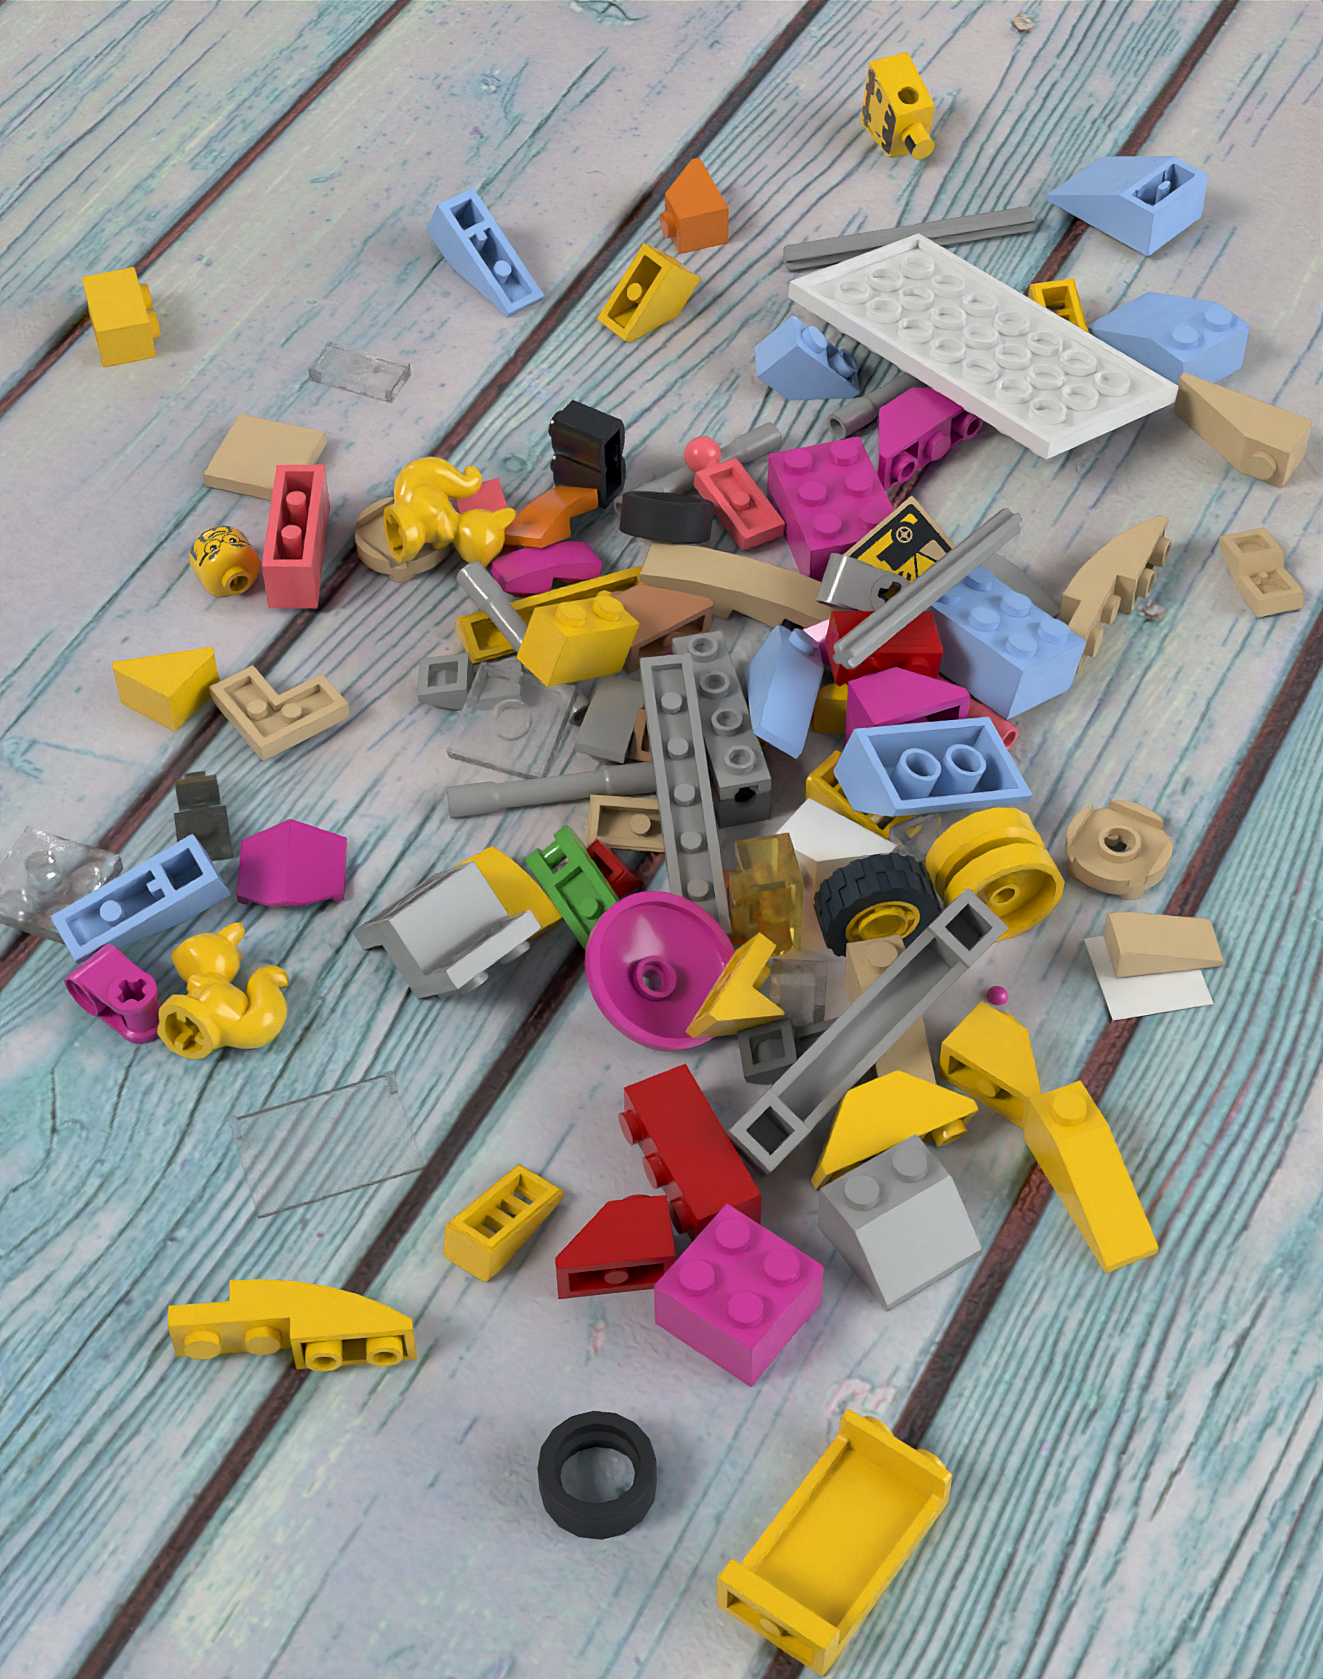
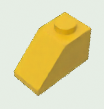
(648, 294)
(992, 1062)

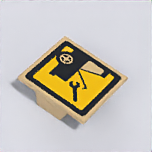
(903, 544)

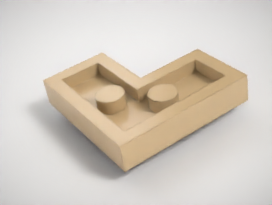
(276, 721)

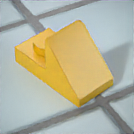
(735, 997)

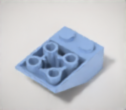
(1135, 198)

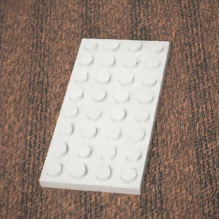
(983, 345)

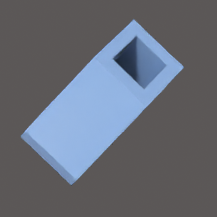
(804, 364)

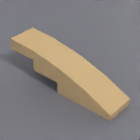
(735, 583)

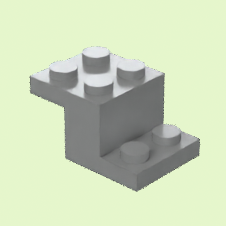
(448, 932)

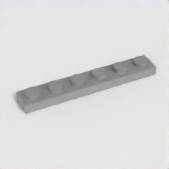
(683, 784)

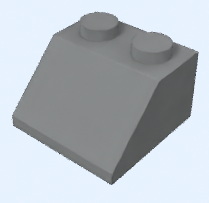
(898, 1222)

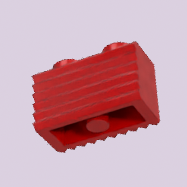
(911, 649)

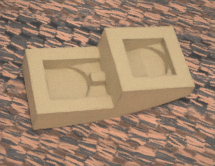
(1259, 572)

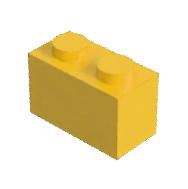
(121, 317)
(577, 640)

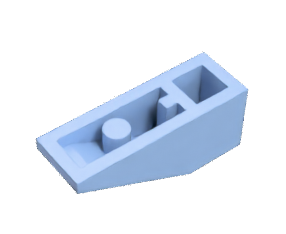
(482, 253)
(784, 688)
(143, 900)

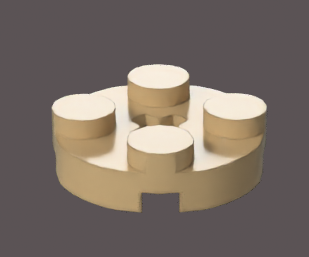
(375, 552)
(1114, 872)

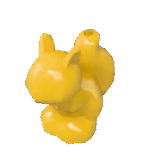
(426, 515)
(215, 1010)

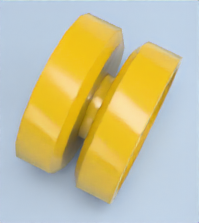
(1001, 863)

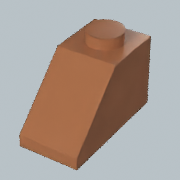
(662, 616)

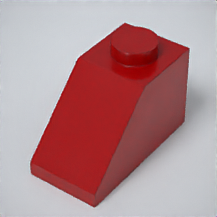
(618, 1249)

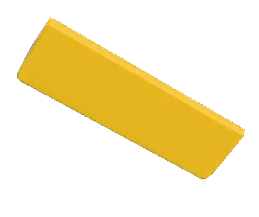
(486, 642)

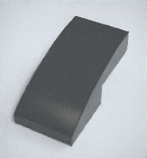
(774, 1046)

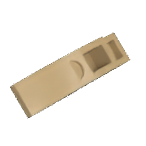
(1114, 581)

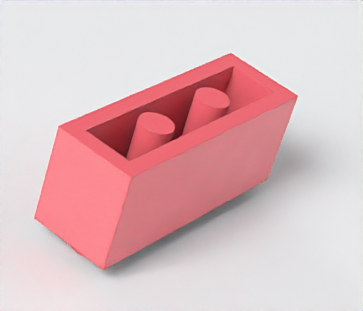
(296, 536)

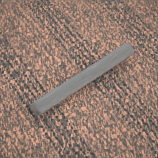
(941, 232)
(926, 589)

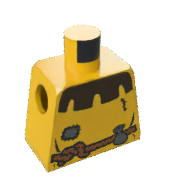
(898, 107)

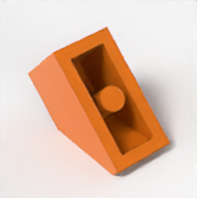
(694, 211)

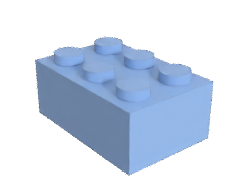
(1003, 645)

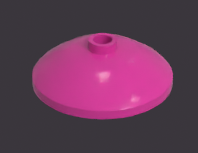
(671, 946)

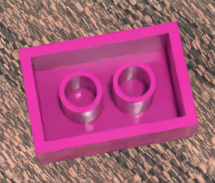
(826, 499)

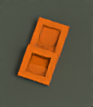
(549, 515)

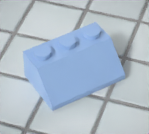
(929, 768)

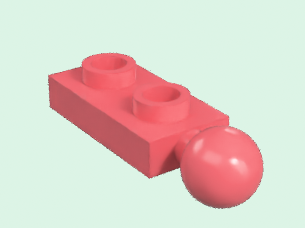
(735, 495)

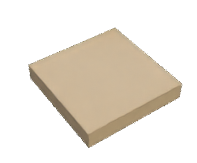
(254, 448)

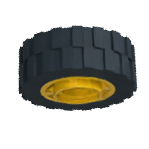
(876, 900)

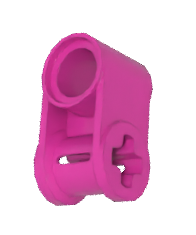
(117, 994)

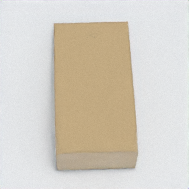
(1159, 943)

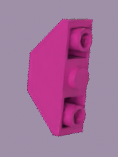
(917, 430)

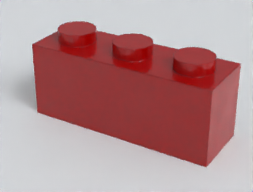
(686, 1150)

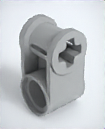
(855, 584)

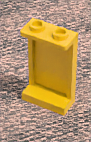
(837, 1542)

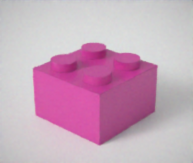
(738, 1294)

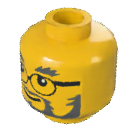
(224, 561)

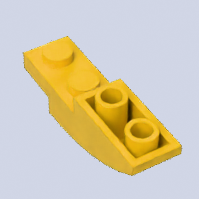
(316, 1321)

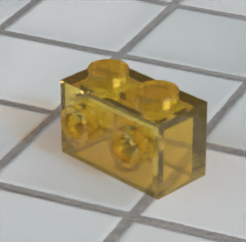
(767, 892)

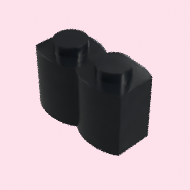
(588, 451)

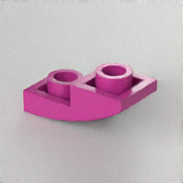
(533, 568)

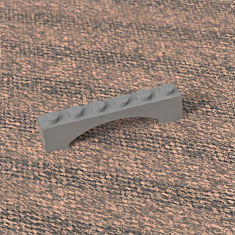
(864, 1032)

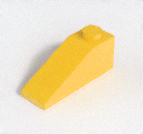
(1089, 1175)

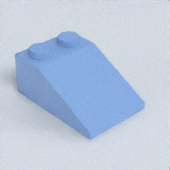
(1176, 336)

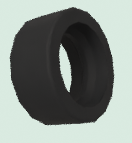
(666, 517)
(602, 1431)

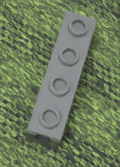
(731, 748)

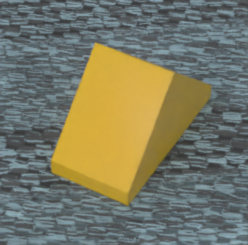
(168, 684)

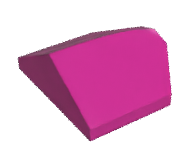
(292, 866)

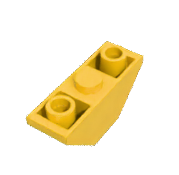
(885, 1114)

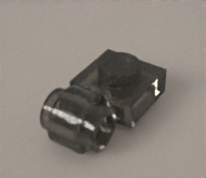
(207, 823)

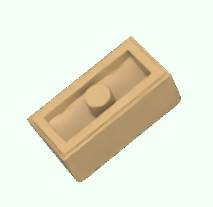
(625, 823)

